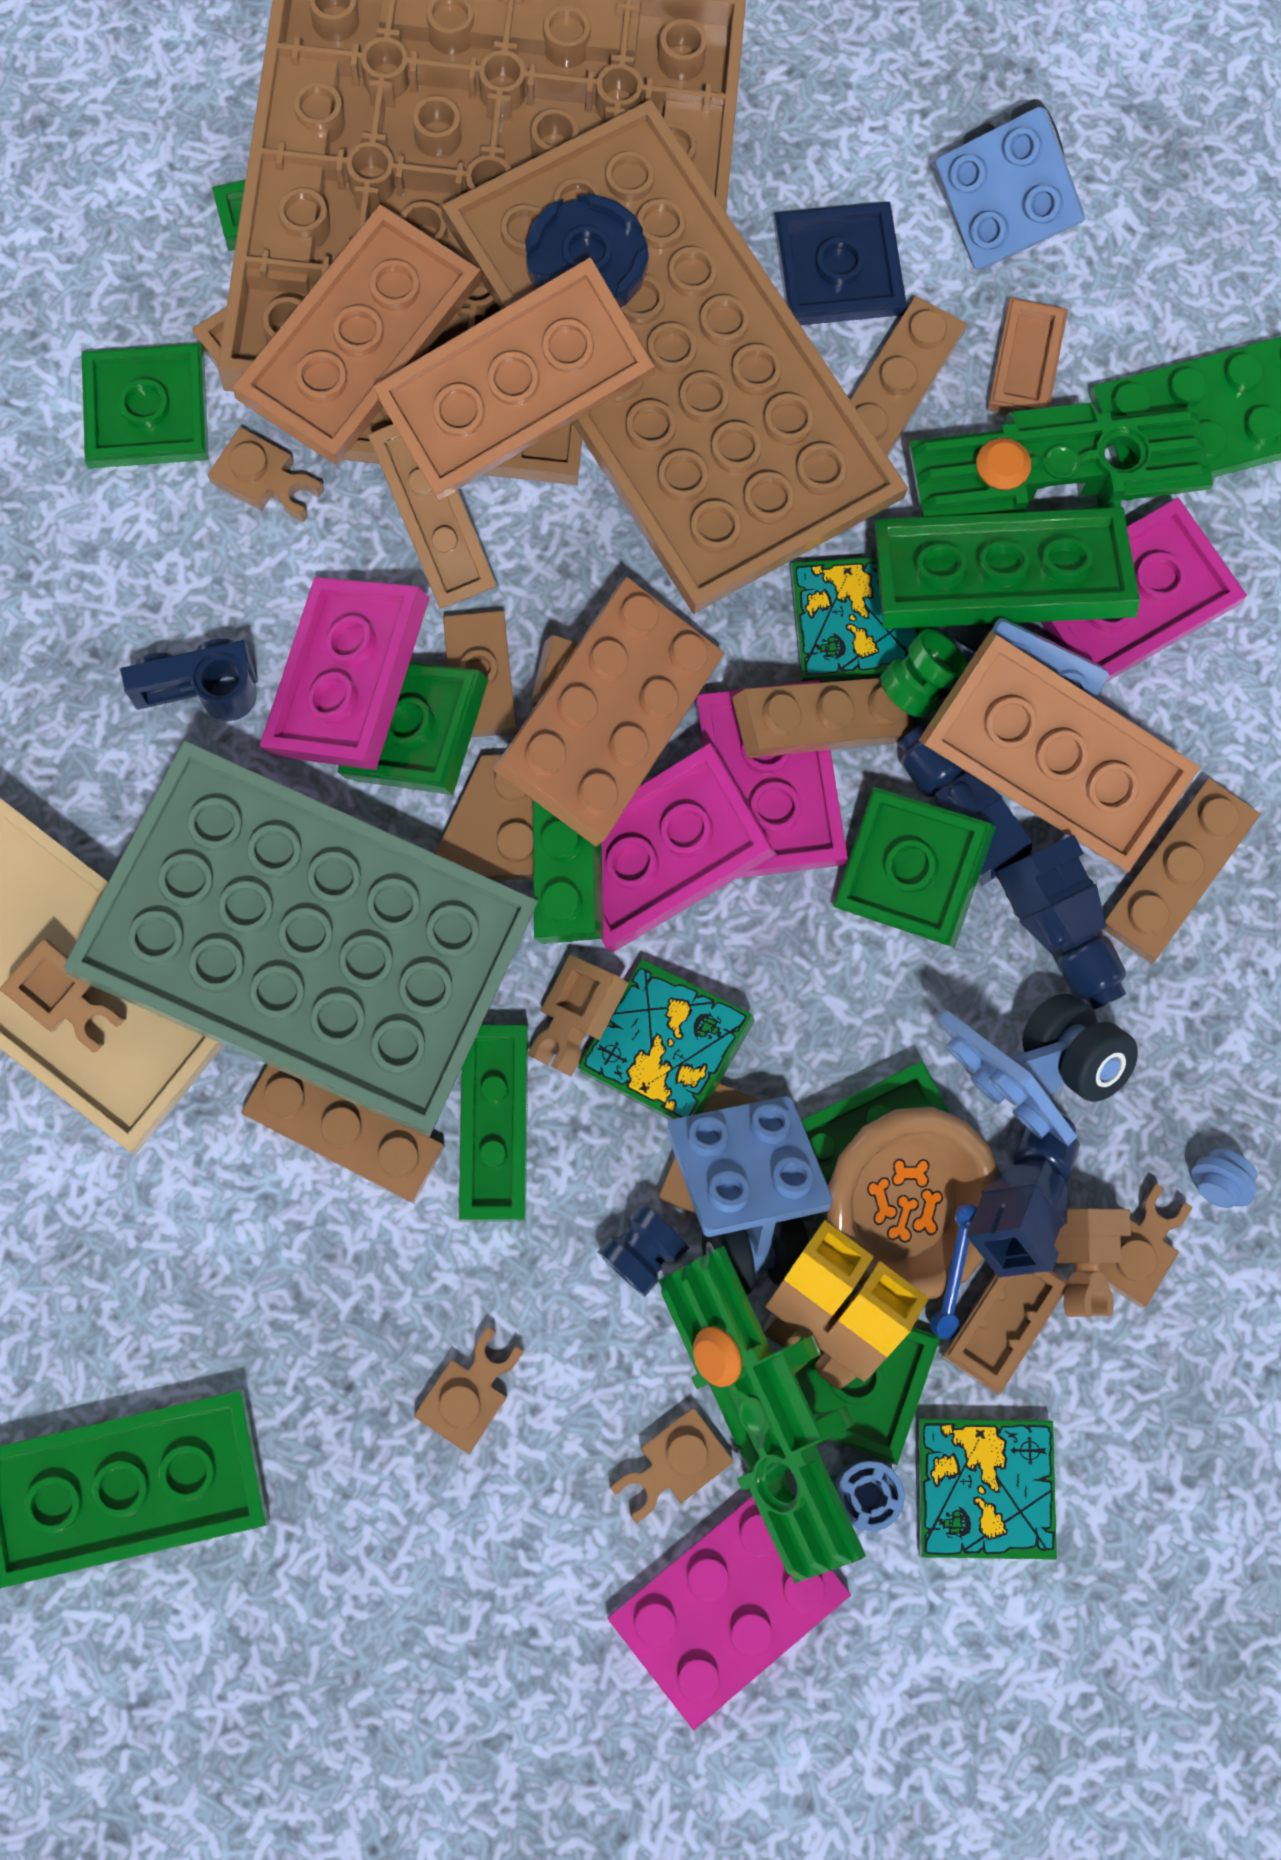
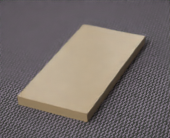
(144, 1060)

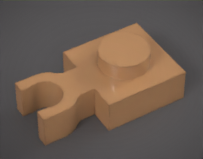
(257, 471)
(52, 995)
(579, 1005)
(1144, 1253)
(463, 1399)
(681, 1458)

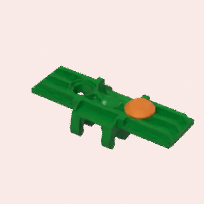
(1060, 447)
(765, 1414)

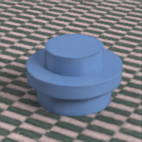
(1225, 1178)

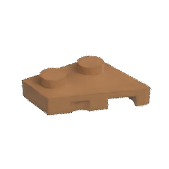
(491, 827)

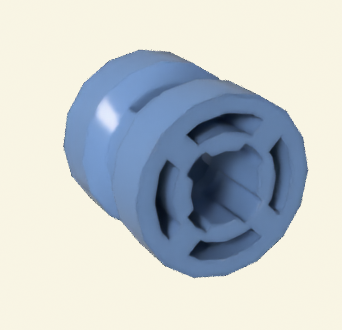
(858, 1493)

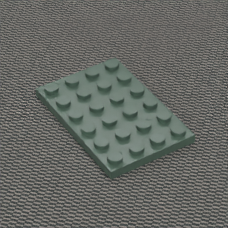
(302, 938)

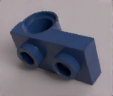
(170, 678)

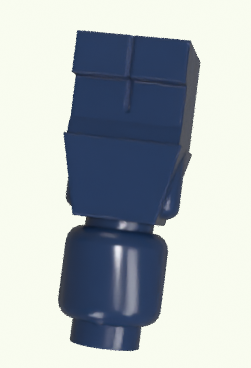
(969, 796)
(1064, 913)
(1025, 1207)

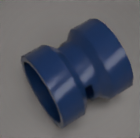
(643, 1250)

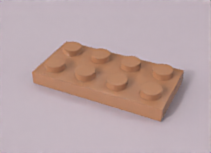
(354, 328)
(514, 379)
(609, 712)
(1059, 752)

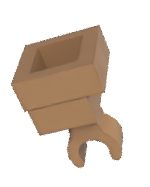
(1088, 1241)

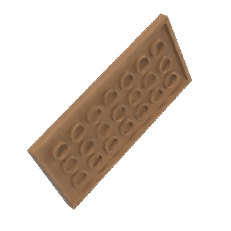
(742, 431)

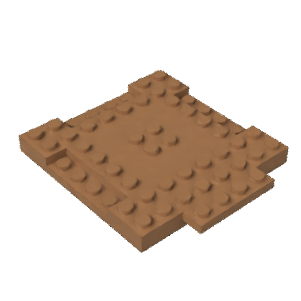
(434, 101)

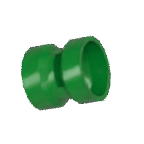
(924, 673)

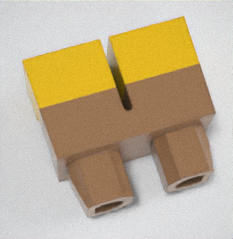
(853, 1336)

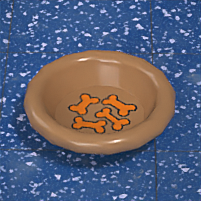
(901, 1191)

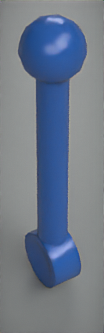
(944, 1322)

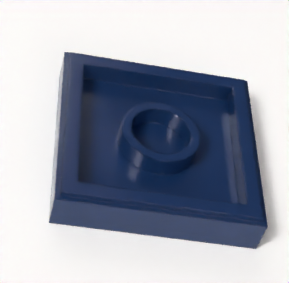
(840, 263)

